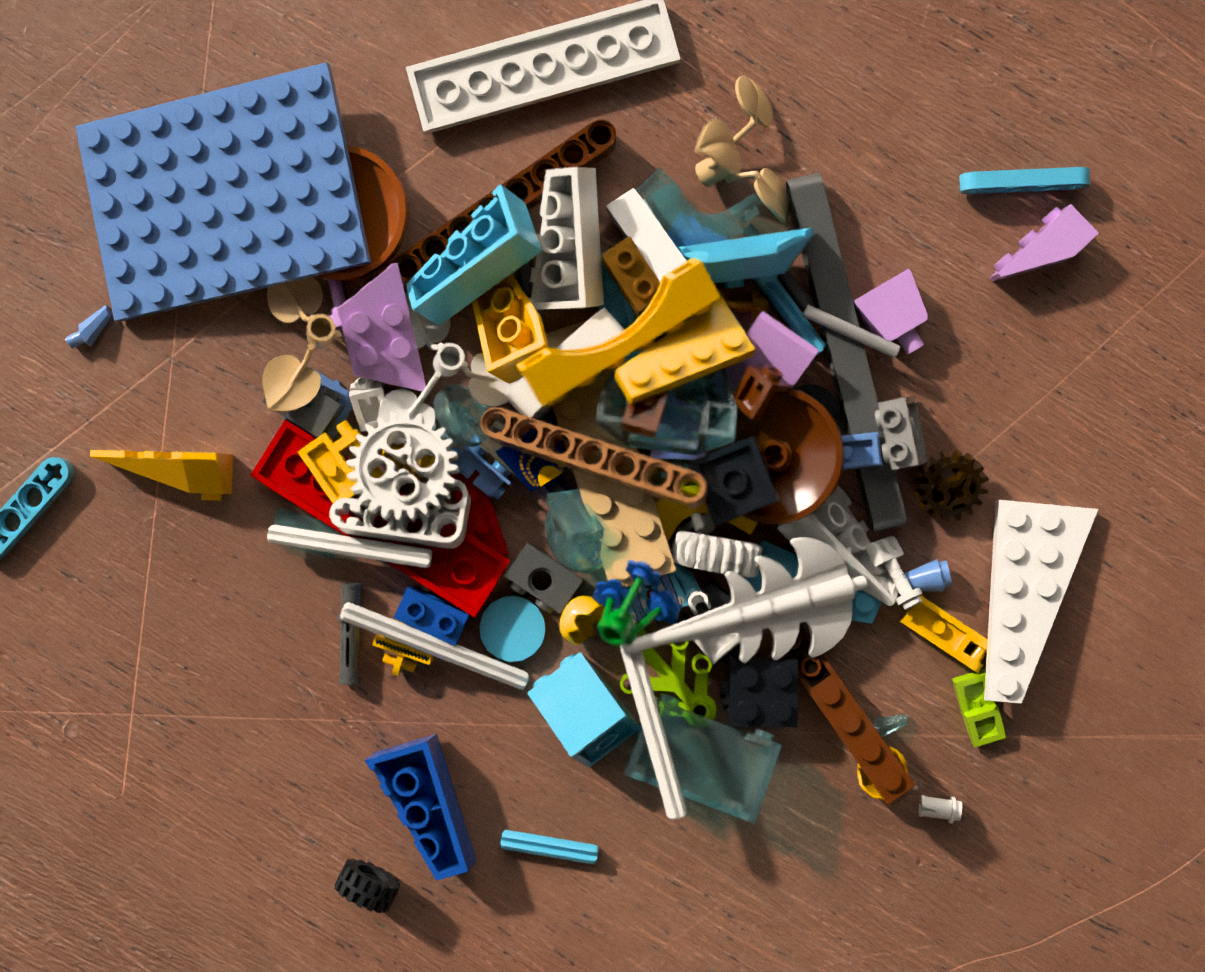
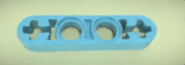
(1024, 180)
(28, 513)

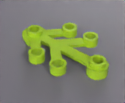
(673, 678)

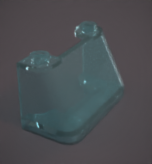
(710, 760)

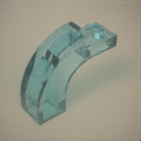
(694, 226)

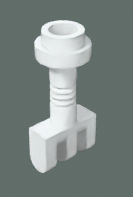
(887, 552)

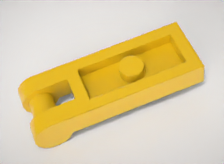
(946, 633)

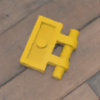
(329, 465)

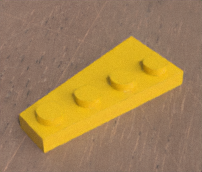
(693, 351)

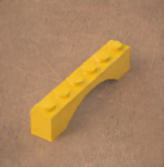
(680, 294)

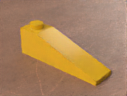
(508, 328)

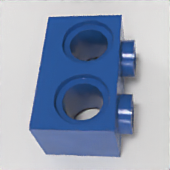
(432, 615)

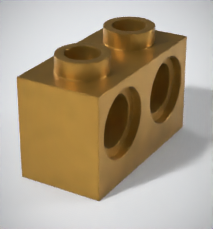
(631, 274)

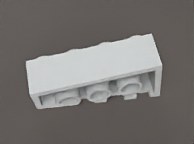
(570, 260)

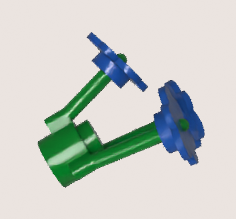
(617, 625)

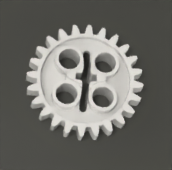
(384, 491)

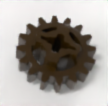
(951, 485)

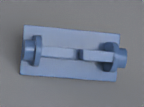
(491, 475)

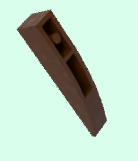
(851, 723)

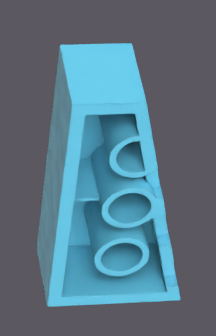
(476, 259)

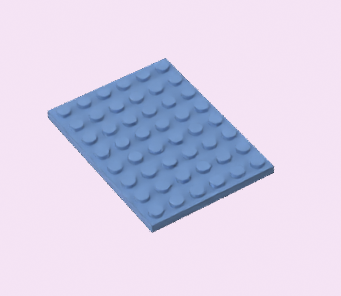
(223, 193)

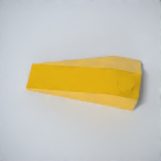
(189, 471)

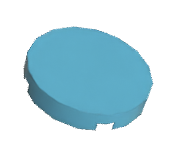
(512, 628)

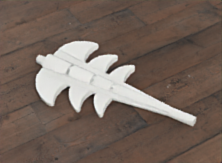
(817, 596)

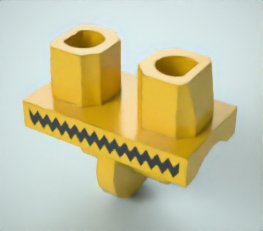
(399, 662)

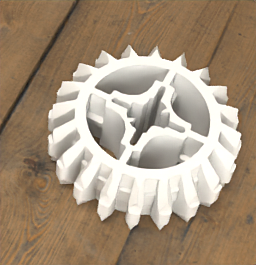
(716, 553)

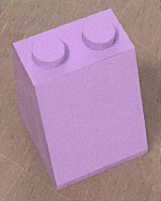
(775, 347)

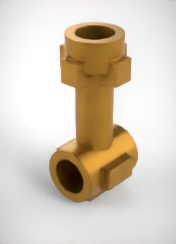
(755, 305)

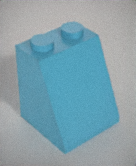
(583, 710)

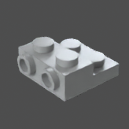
(902, 433)

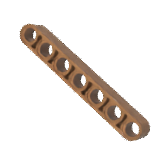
(581, 445)

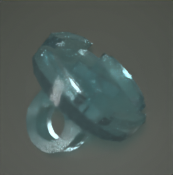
(459, 415)

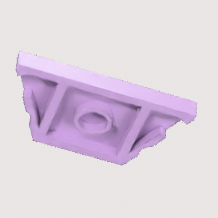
(381, 333)

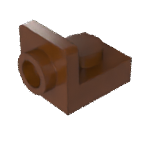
(758, 390)

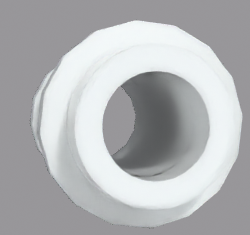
(940, 808)

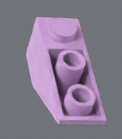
(1060, 239)

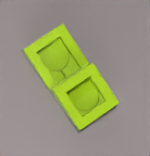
(980, 716)

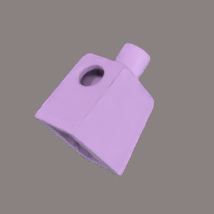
(894, 311)

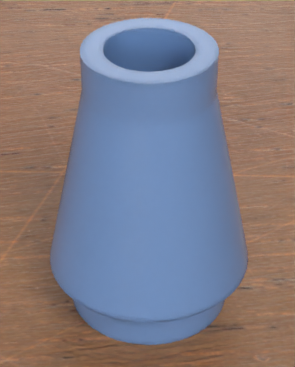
(930, 576)

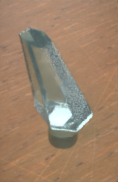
(890, 724)

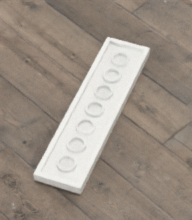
(543, 64)

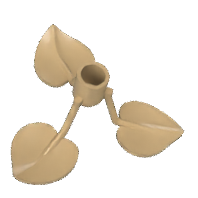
(725, 160)
(286, 380)

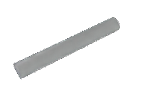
(851, 331)

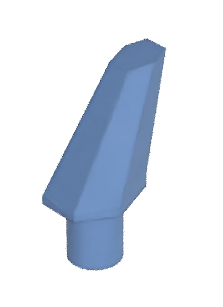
(90, 328)

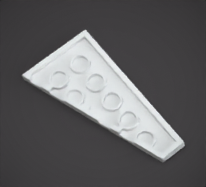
(1030, 573)

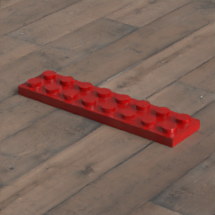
(457, 574)

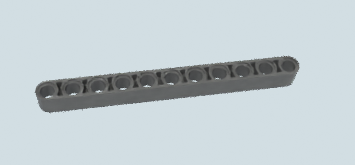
(845, 356)

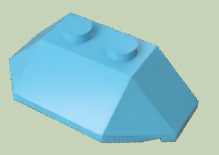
(750, 257)

